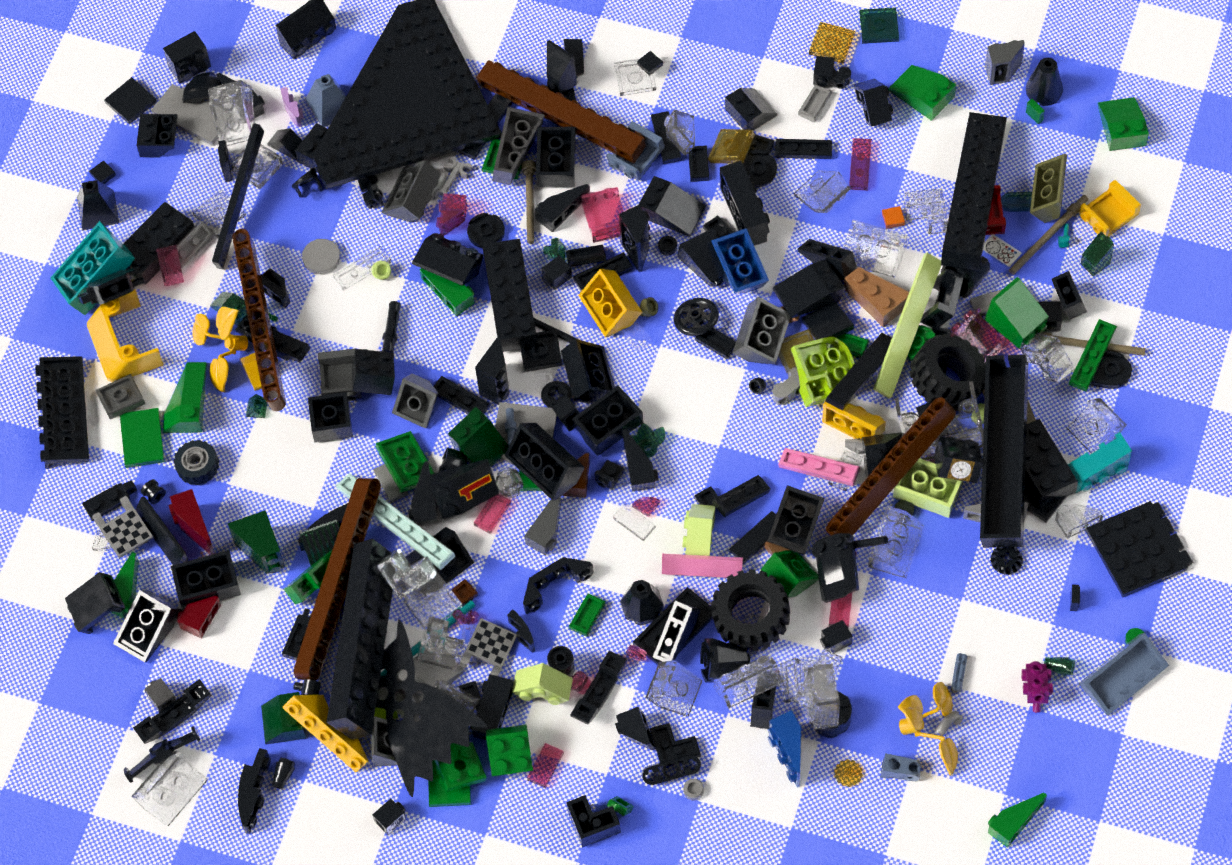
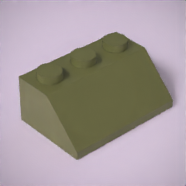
(1048, 188)

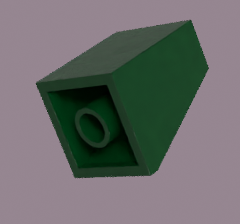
(478, 438)
(257, 540)

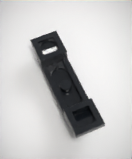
(600, 688)
(174, 714)

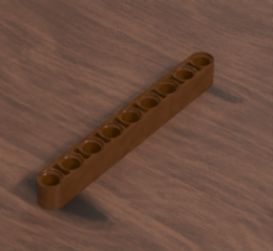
(892, 468)

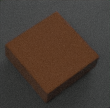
(464, 592)

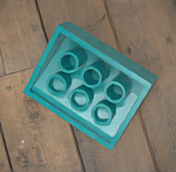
(92, 259)

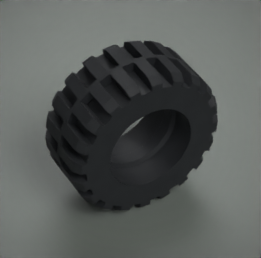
(956, 355)
(744, 586)

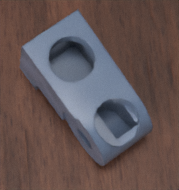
(900, 768)

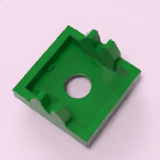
(455, 778)

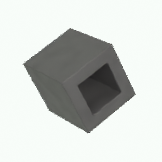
(159, 694)

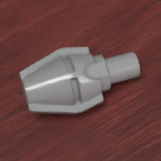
(854, 445)

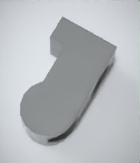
(787, 390)

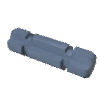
(959, 671)

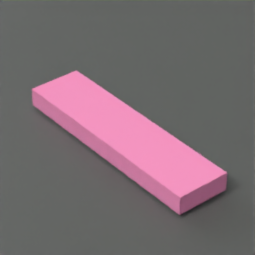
(819, 467)
(700, 565)

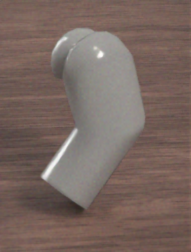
(947, 721)

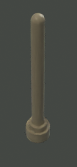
(528, 169)

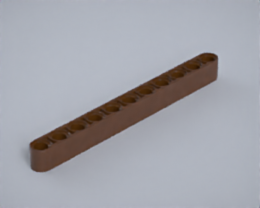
(257, 308)
(335, 581)

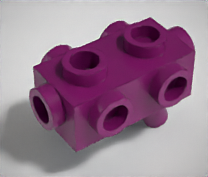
(1036, 684)

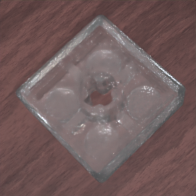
(265, 167)

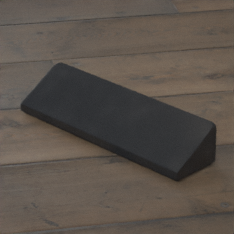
(160, 532)

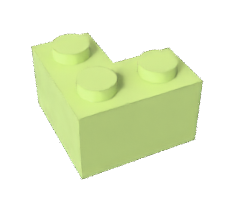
(699, 526)
(542, 682)

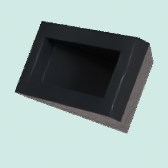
(286, 142)

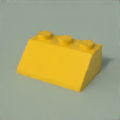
(609, 302)
(853, 421)

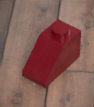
(198, 616)

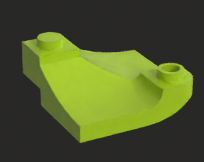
(821, 367)

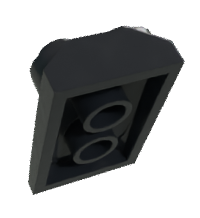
(836, 566)

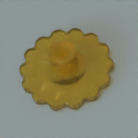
(848, 773)

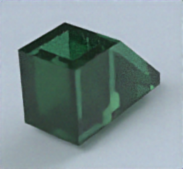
(1098, 254)

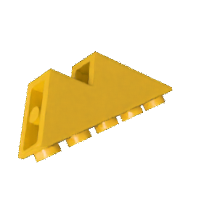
(312, 714)

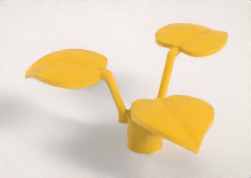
(224, 322)
(914, 723)

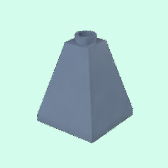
(325, 99)

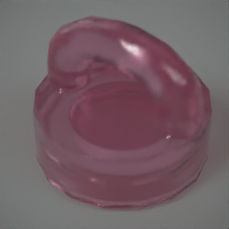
(580, 682)

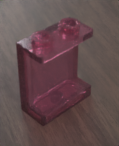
(602, 213)
(979, 333)

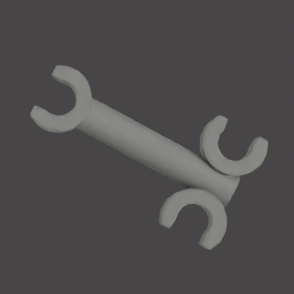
(455, 169)

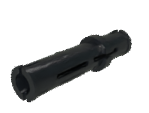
(390, 335)

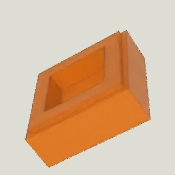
(893, 217)

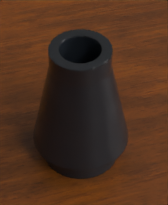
(282, 773)

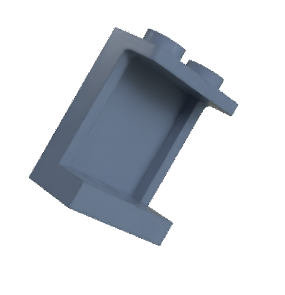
(653, 148)

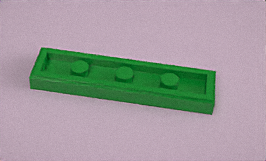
(1092, 355)

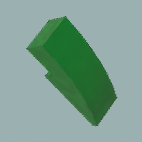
(308, 581)

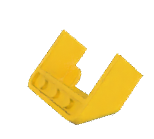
(118, 360)

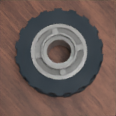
(199, 472)

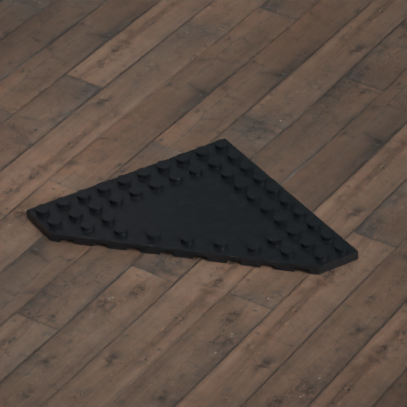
(406, 103)

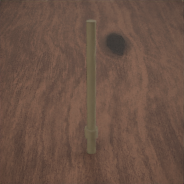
(1071, 211)
(1112, 347)

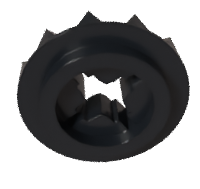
(550, 389)
(1012, 565)

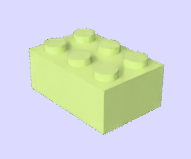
(927, 490)

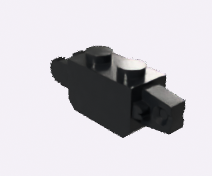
(111, 287)

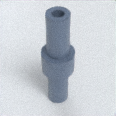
(510, 424)

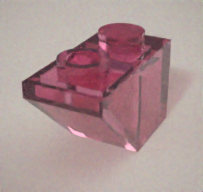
(453, 212)

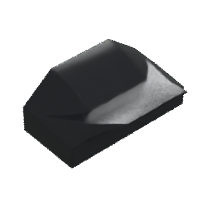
(275, 287)

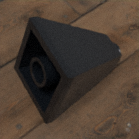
(96, 204)
(702, 258)

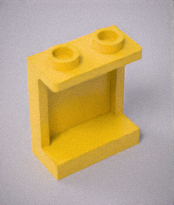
(1110, 210)

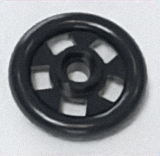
(696, 316)

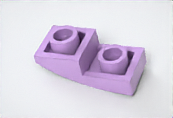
(291, 107)

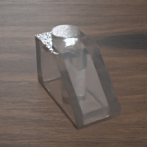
(681, 130)
(1076, 517)

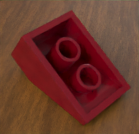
(188, 515)

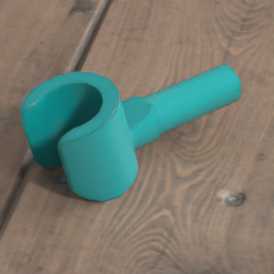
(1063, 241)

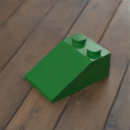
(924, 90)
(1123, 124)

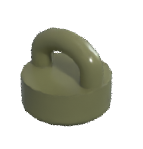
(649, 307)

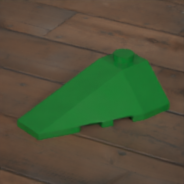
(186, 405)

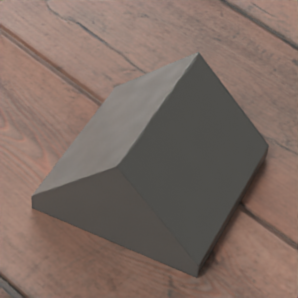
(380, 745)

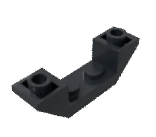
(579, 570)

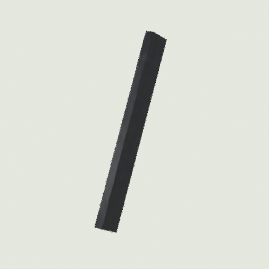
(238, 196)

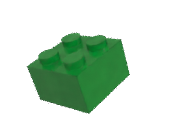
(509, 750)

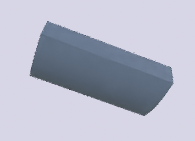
(1124, 674)

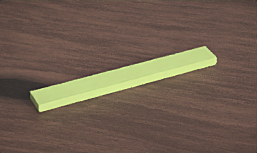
(907, 325)

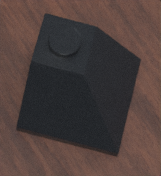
(560, 68)

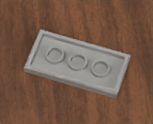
(192, 118)

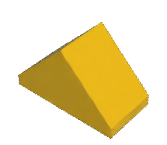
(250, 366)

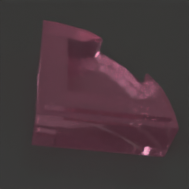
(646, 505)

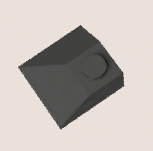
(415, 400)

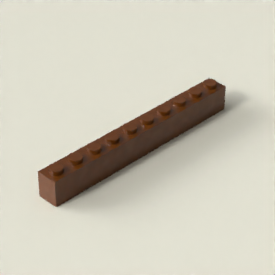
(562, 111)

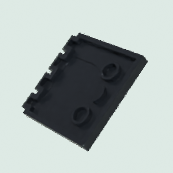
(1139, 548)

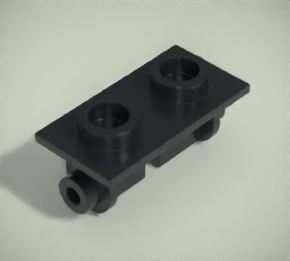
(374, 194)

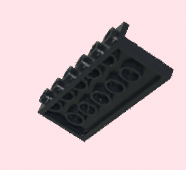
(62, 410)

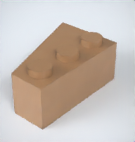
(875, 295)

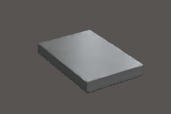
(542, 416)

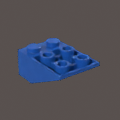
(786, 738)

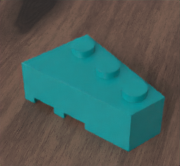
(1101, 464)

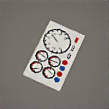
(1001, 250)

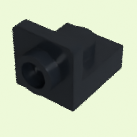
(608, 475)

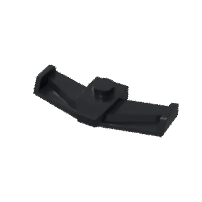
(160, 752)

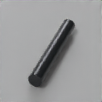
(562, 335)
(871, 542)

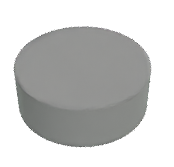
(693, 789)

